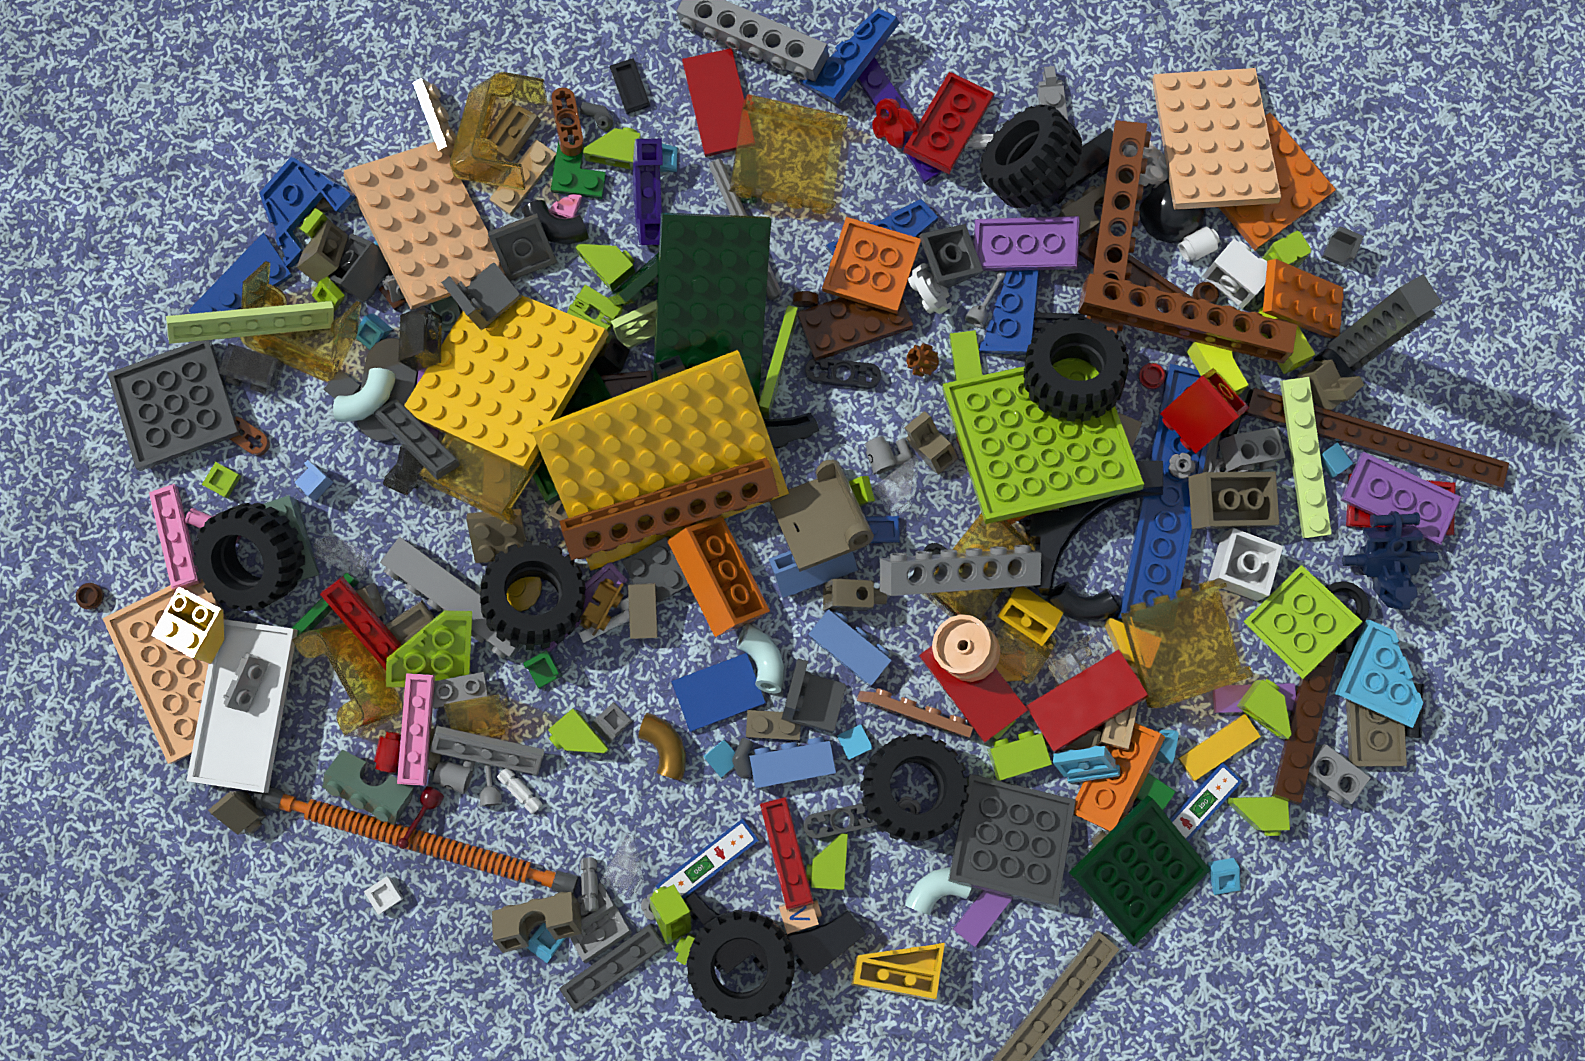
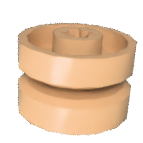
(966, 648)

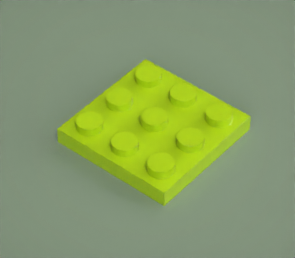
(1302, 622)

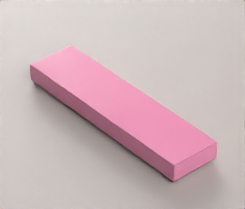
(174, 537)
(416, 729)

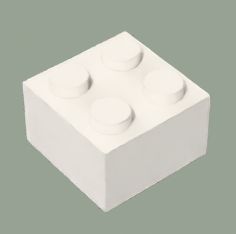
(1237, 273)
(1245, 564)

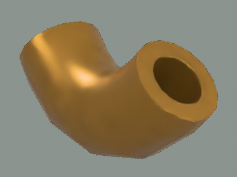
(668, 744)

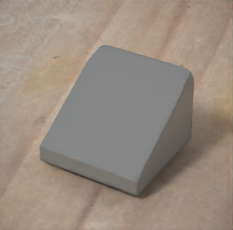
(611, 722)

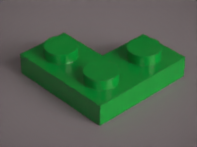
(572, 180)

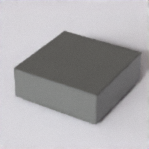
(342, 385)

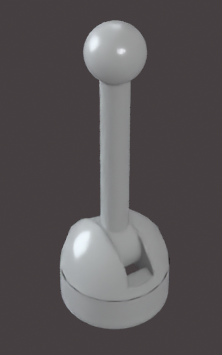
(980, 312)
(490, 795)

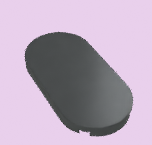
(385, 356)

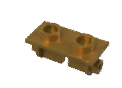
(608, 597)

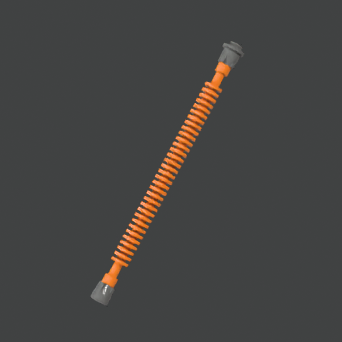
(367, 826)

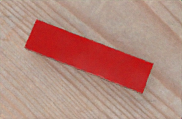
(361, 620)
(786, 854)

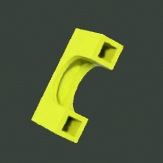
(1208, 357)

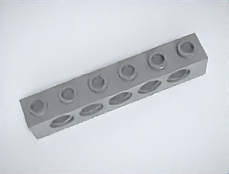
(767, 32)
(1024, 570)

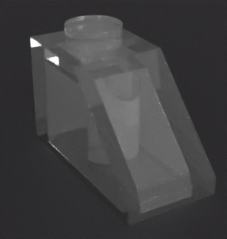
(898, 487)
(1076, 658)
(625, 869)

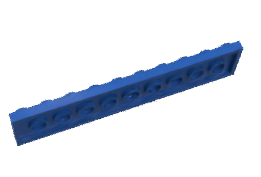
(1165, 519)

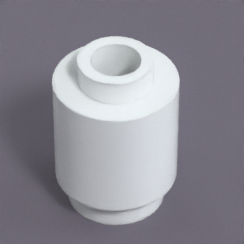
(1199, 244)

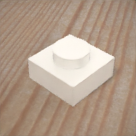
(383, 895)

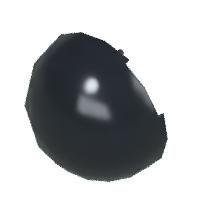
(1163, 221)

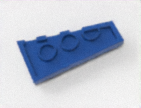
(853, 56)
(909, 220)
(227, 290)
(1014, 315)

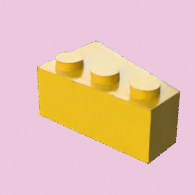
(902, 971)

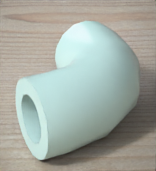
(368, 399)
(767, 658)
(932, 888)

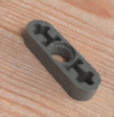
(836, 830)

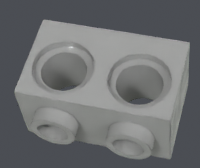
(1252, 449)
(1337, 768)

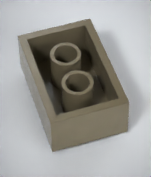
(1233, 500)

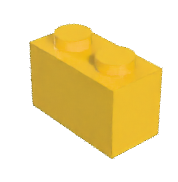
(1030, 614)

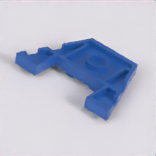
(291, 198)

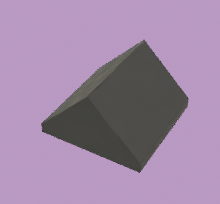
(951, 255)

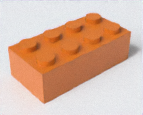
(718, 576)

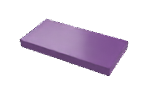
(1027, 243)
(1383, 488)

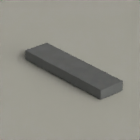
(416, 439)
(612, 967)

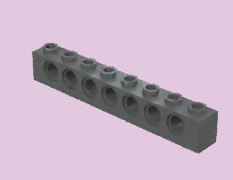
(1387, 323)

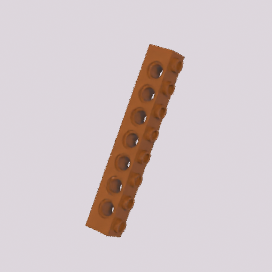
(1123, 134)
(1174, 323)
(656, 503)

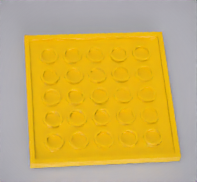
(506, 378)

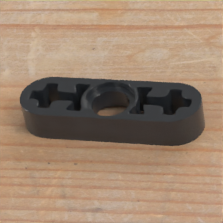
(850, 365)

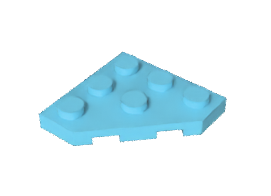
(1381, 676)

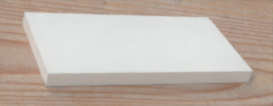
(236, 745)

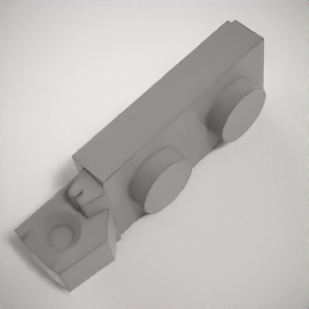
(1051, 91)

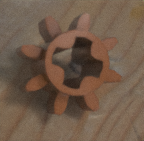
(922, 360)

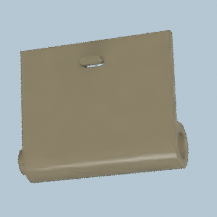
(826, 518)

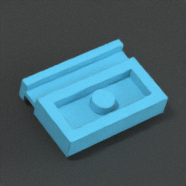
(1086, 764)

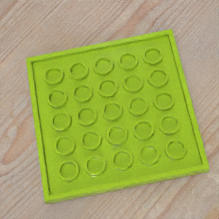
(1026, 457)

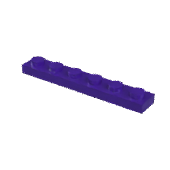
(878, 87)

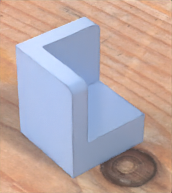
(313, 481)

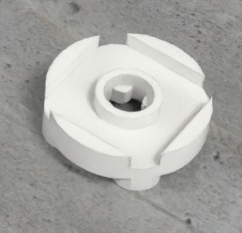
(1156, 166)
(933, 294)

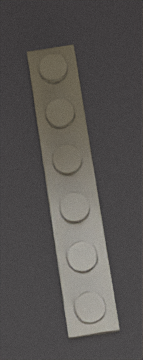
(1058, 1000)

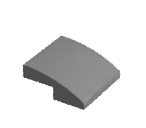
(599, 928)

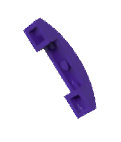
(647, 189)

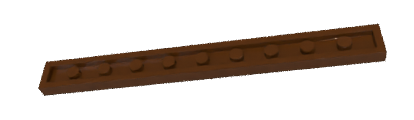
(1388, 441)

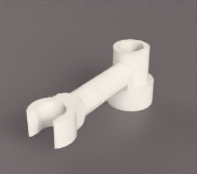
(615, 621)

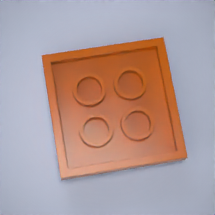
(871, 265)

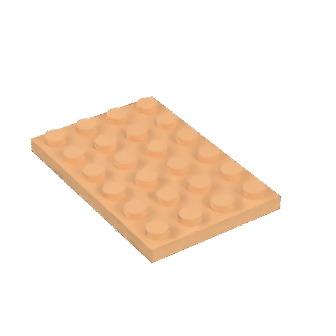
(1215, 139)
(422, 222)
(163, 677)

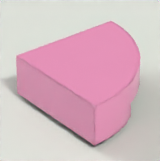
(567, 206)

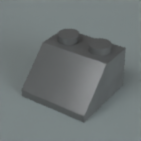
(360, 268)

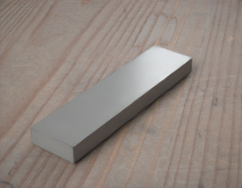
(487, 750)

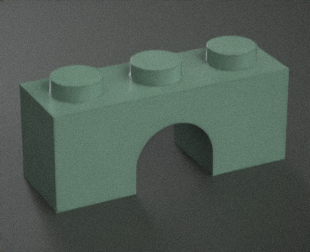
(384, 801)

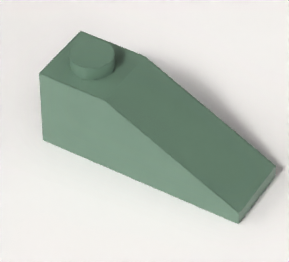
(290, 508)

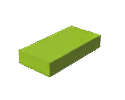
(965, 355)

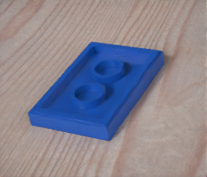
(718, 692)

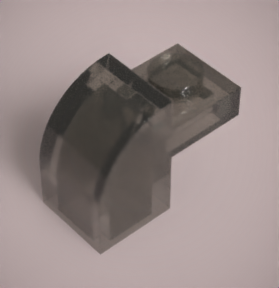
(405, 473)

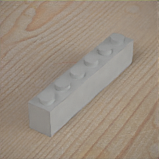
(442, 589)

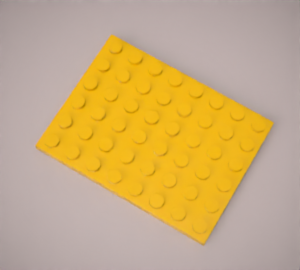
(656, 440)

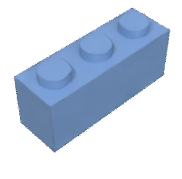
(792, 581)
(850, 646)
(792, 762)

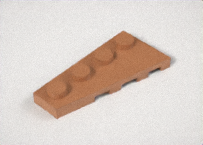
(909, 710)

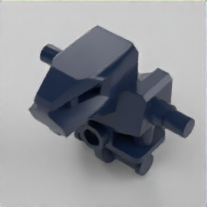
(1392, 557)

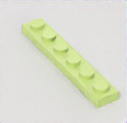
(249, 322)
(1305, 457)

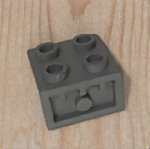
(485, 297)
(813, 700)

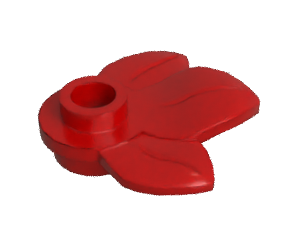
(894, 124)

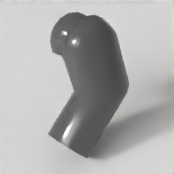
(600, 114)
(742, 760)

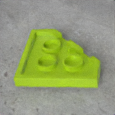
(436, 650)

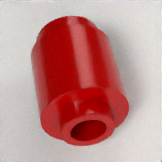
(388, 752)

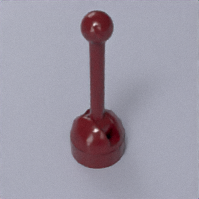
(429, 799)

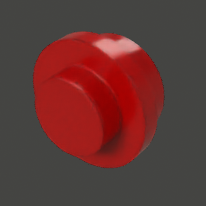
(1151, 376)

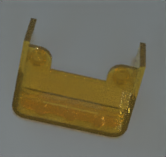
(475, 156)
(310, 351)

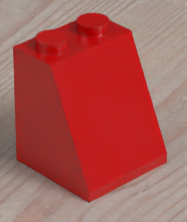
(1203, 410)

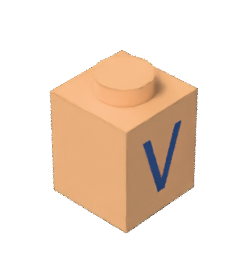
(801, 917)

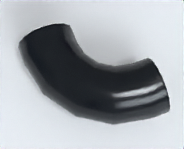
(557, 229)
(1082, 607)

